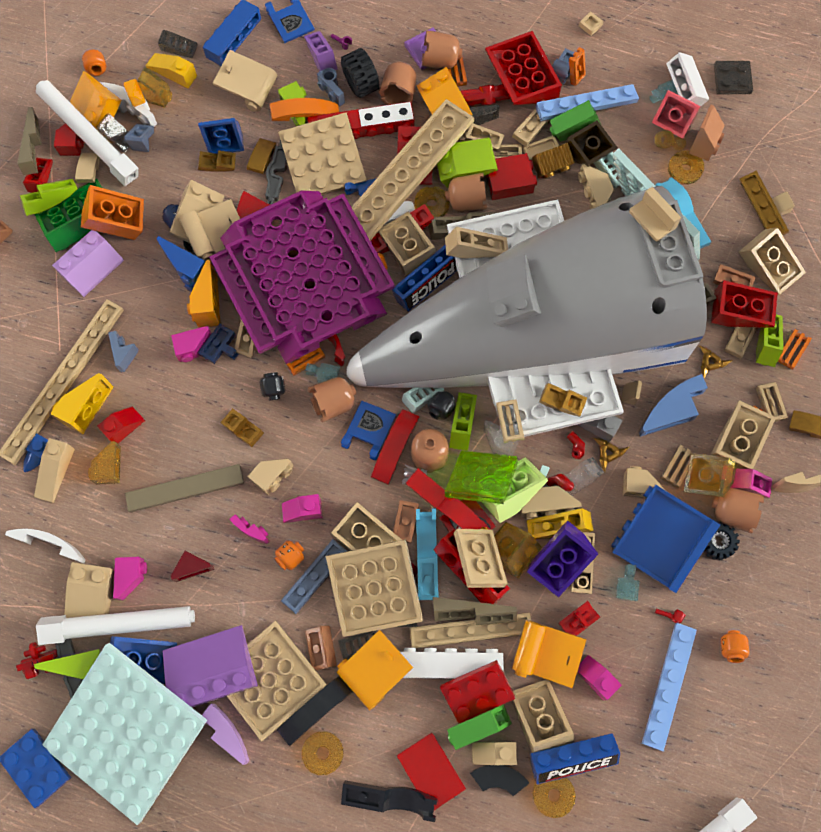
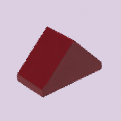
(190, 566)

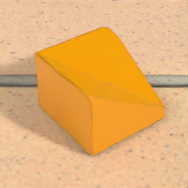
(134, 92)

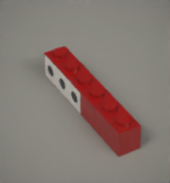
(376, 119)

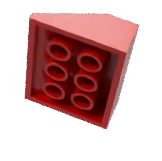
(524, 69)

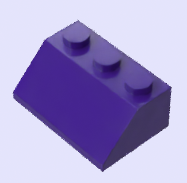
(562, 559)

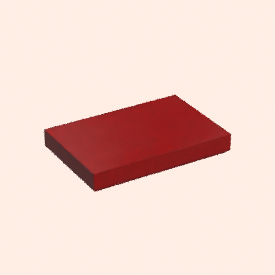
(431, 770)

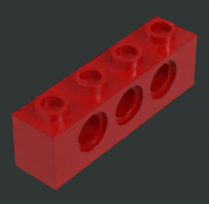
(448, 552)

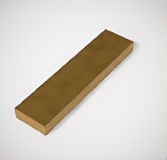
(763, 202)

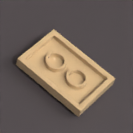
(480, 558)

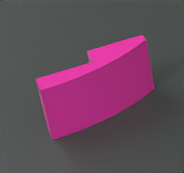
(258, 534)

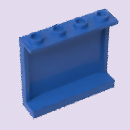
(664, 537)

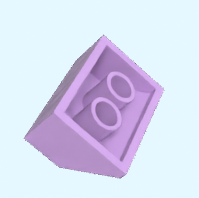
(88, 262)

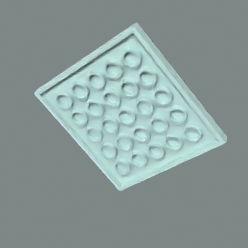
(634, 181)
(124, 733)

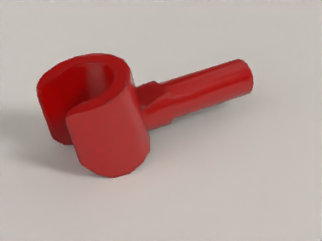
(677, 617)

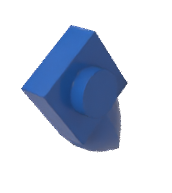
(35, 451)

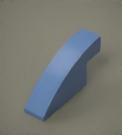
(675, 406)

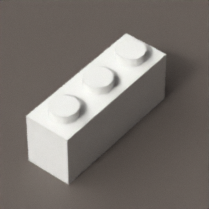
(687, 79)

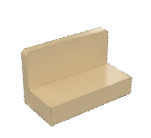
(655, 215)

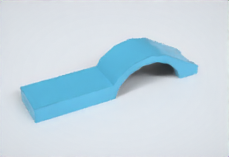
(681, 195)
(426, 556)

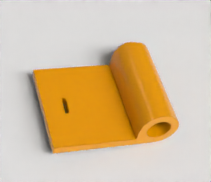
(546, 652)
(374, 669)

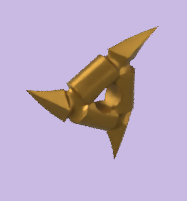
(711, 355)
(608, 458)

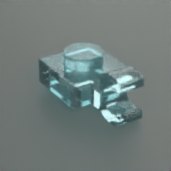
(661, 91)
(323, 373)
(628, 587)

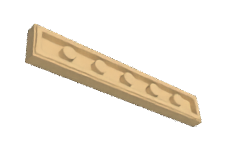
(464, 632)

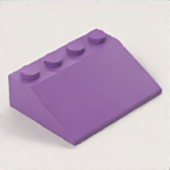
(209, 667)

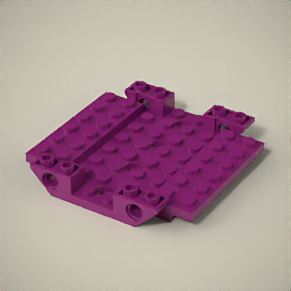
(271, 285)

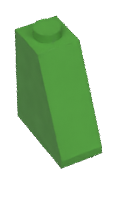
(573, 121)
(479, 727)

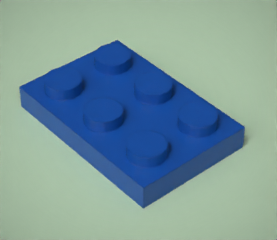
(34, 768)

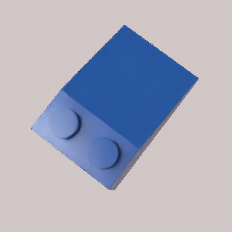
(222, 135)
(185, 264)
(145, 653)

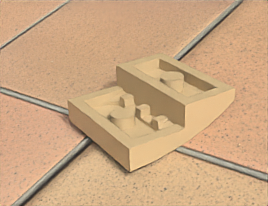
(796, 483)

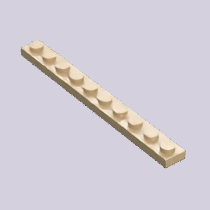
(60, 381)

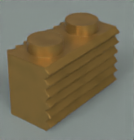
(553, 160)

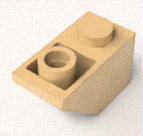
(270, 473)

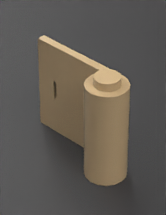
(247, 79)
(207, 227)

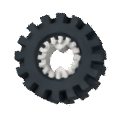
(729, 543)

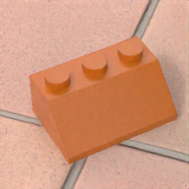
(112, 213)

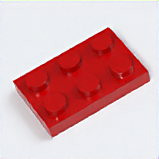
(477, 691)

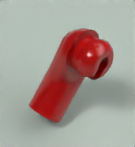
(561, 481)

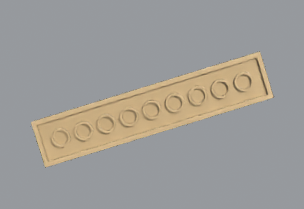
(411, 166)

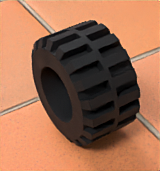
(360, 72)

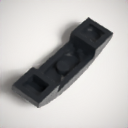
(314, 710)

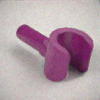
(343, 41)

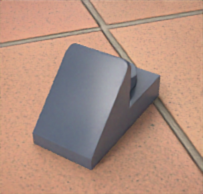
(139, 137)
(122, 353)

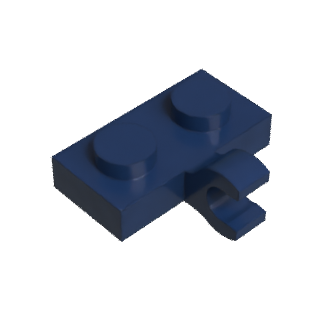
(218, 344)

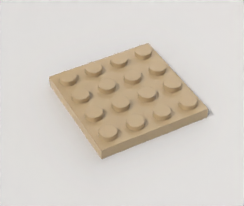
(322, 155)
(374, 588)
(283, 682)

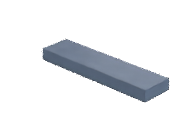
(311, 579)

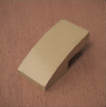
(87, 167)

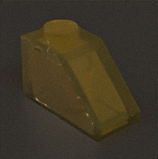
(154, 88)
(106, 465)

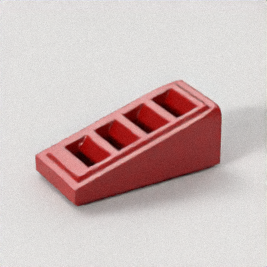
(42, 178)

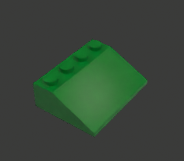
(63, 222)

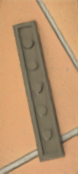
(184, 488)

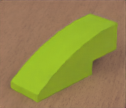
(47, 196)

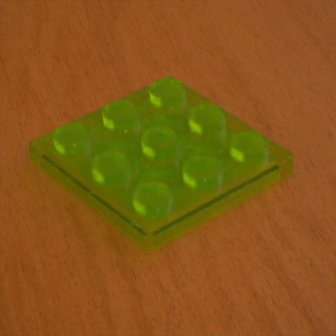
(481, 477)

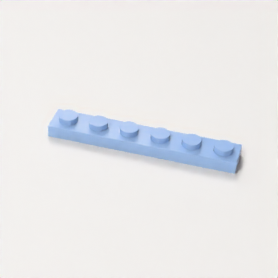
(599, 100)
(669, 687)

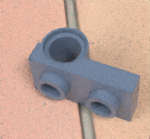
(561, 66)
(328, 81)

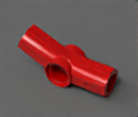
(485, 94)

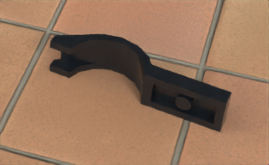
(390, 798)

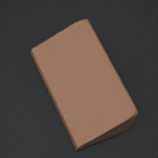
(321, 648)

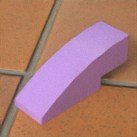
(226, 733)

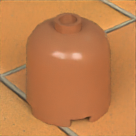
(441, 50)
(398, 83)
(467, 193)
(332, 398)
(430, 450)
(738, 509)

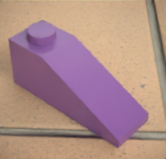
(320, 51)

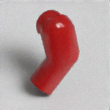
(578, 445)

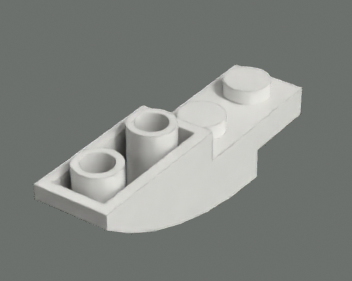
(141, 111)

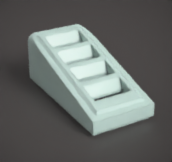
(602, 166)
(413, 402)

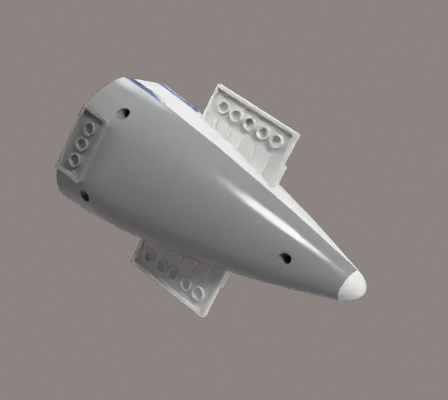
(605, 304)

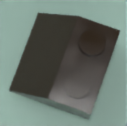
(590, 144)

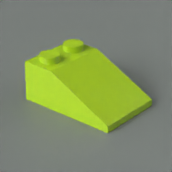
(467, 159)

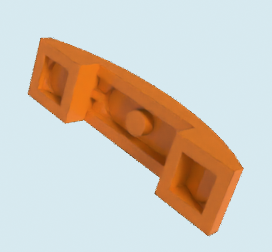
(301, 107)

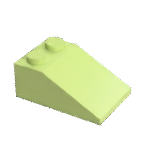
(524, 485)

